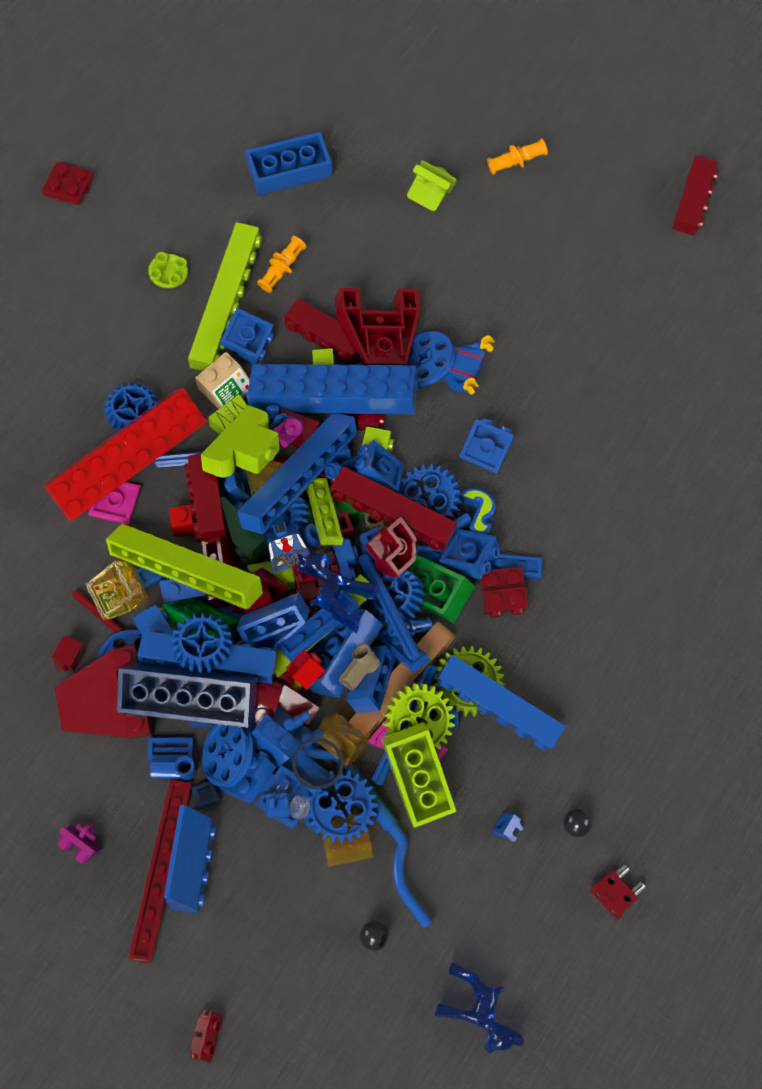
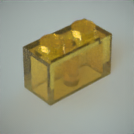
(345, 736)

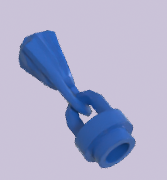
(334, 468)

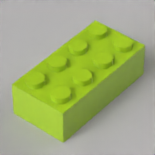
(418, 774)

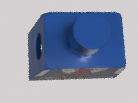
(284, 545)

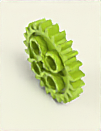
(472, 659)
(400, 712)

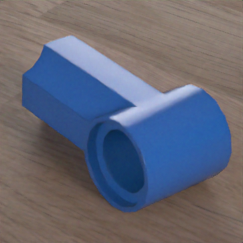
(170, 768)

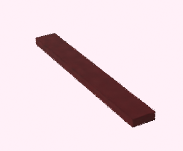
(153, 899)

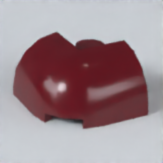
(393, 548)
(267, 698)

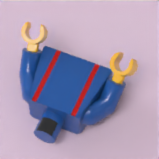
(467, 365)

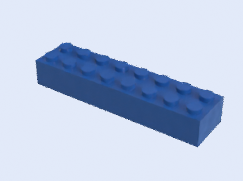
(334, 388)

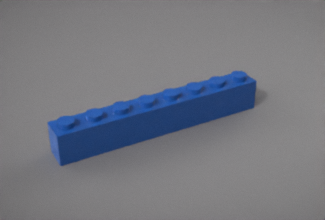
(297, 473)

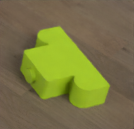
(242, 444)

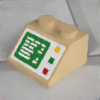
(223, 381)

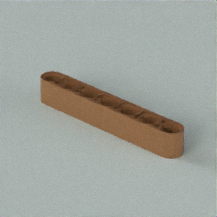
(433, 644)

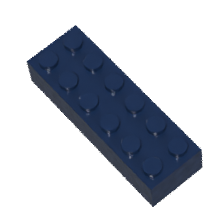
(187, 694)

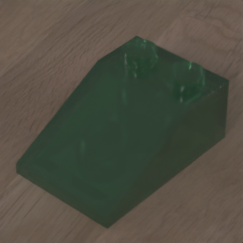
(250, 546)

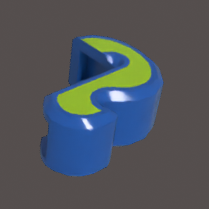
(485, 507)

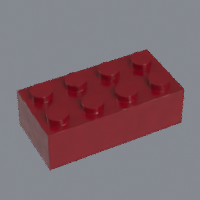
(205, 500)

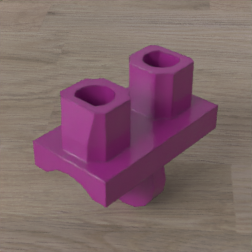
(289, 430)
(86, 847)

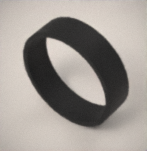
(340, 761)

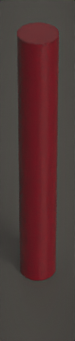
(115, 627)

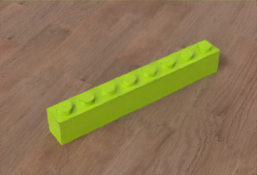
(225, 295)
(185, 566)

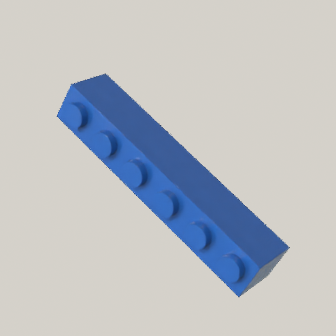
(243, 660)
(500, 703)

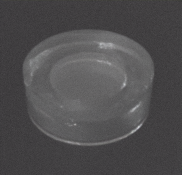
(299, 807)

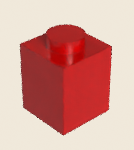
(181, 520)
(306, 668)

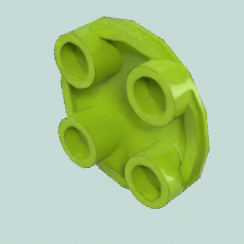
(168, 270)

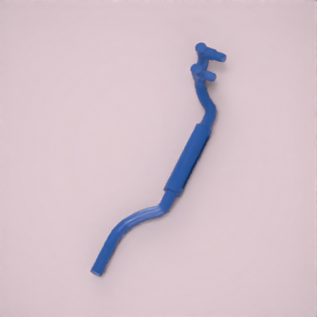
(384, 815)

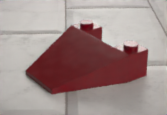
(379, 335)
(90, 699)

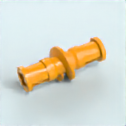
(517, 155)
(281, 263)

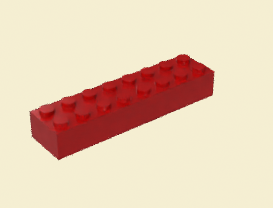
(124, 453)

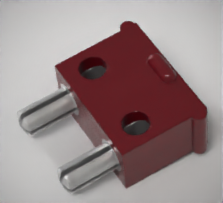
(613, 895)

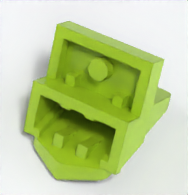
(430, 185)

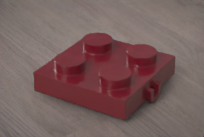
(68, 183)

